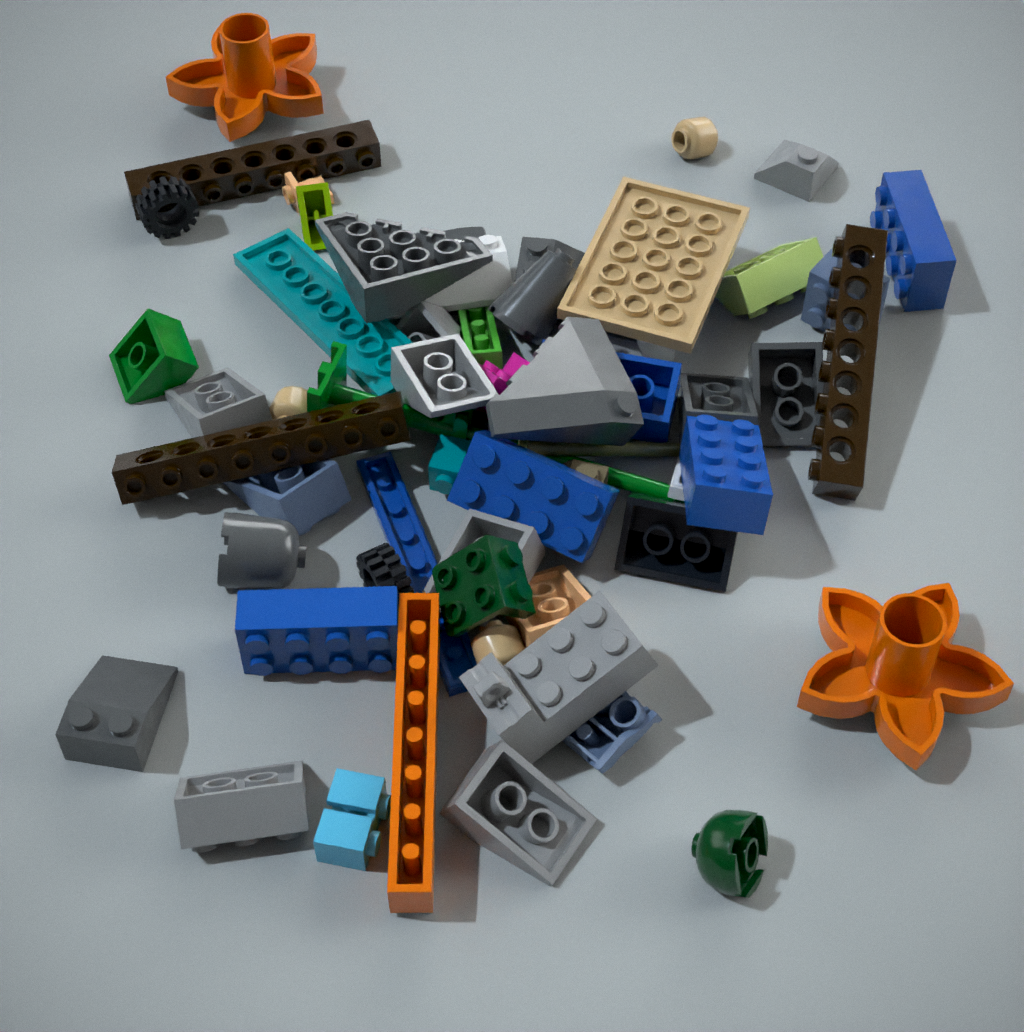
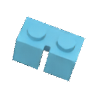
(350, 829)

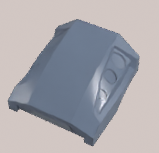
(612, 732)

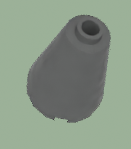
(533, 298)

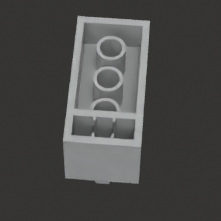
(559, 678)

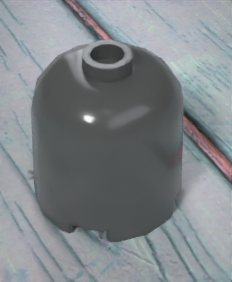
(260, 552)

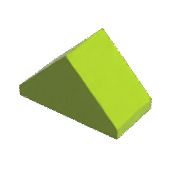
(313, 204)

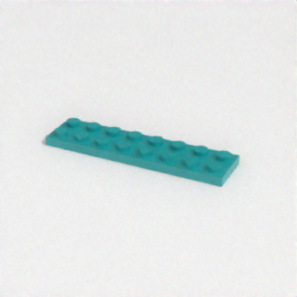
(320, 306)

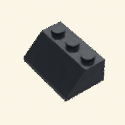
(664, 547)

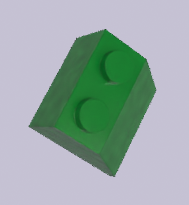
(152, 357)

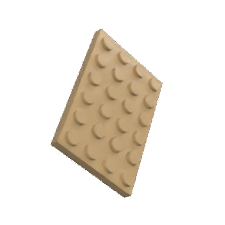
(655, 264)

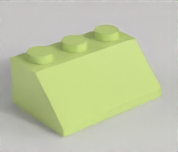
(769, 278)

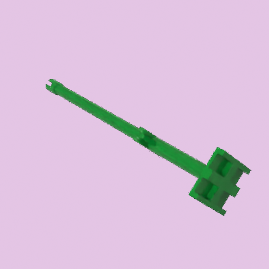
(334, 391)

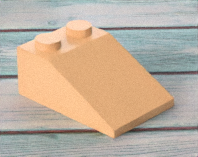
(554, 597)

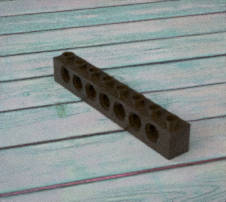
(262, 165)
(868, 249)
(261, 448)

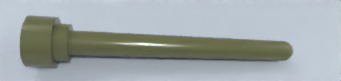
(643, 449)

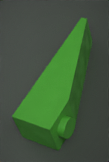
(480, 335)

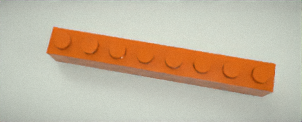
(414, 755)

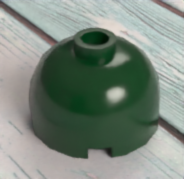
(730, 851)

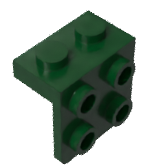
(482, 583)

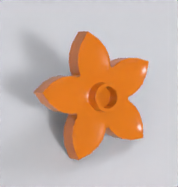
(251, 76)
(899, 667)

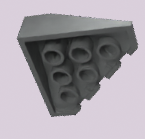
(393, 267)
(569, 392)

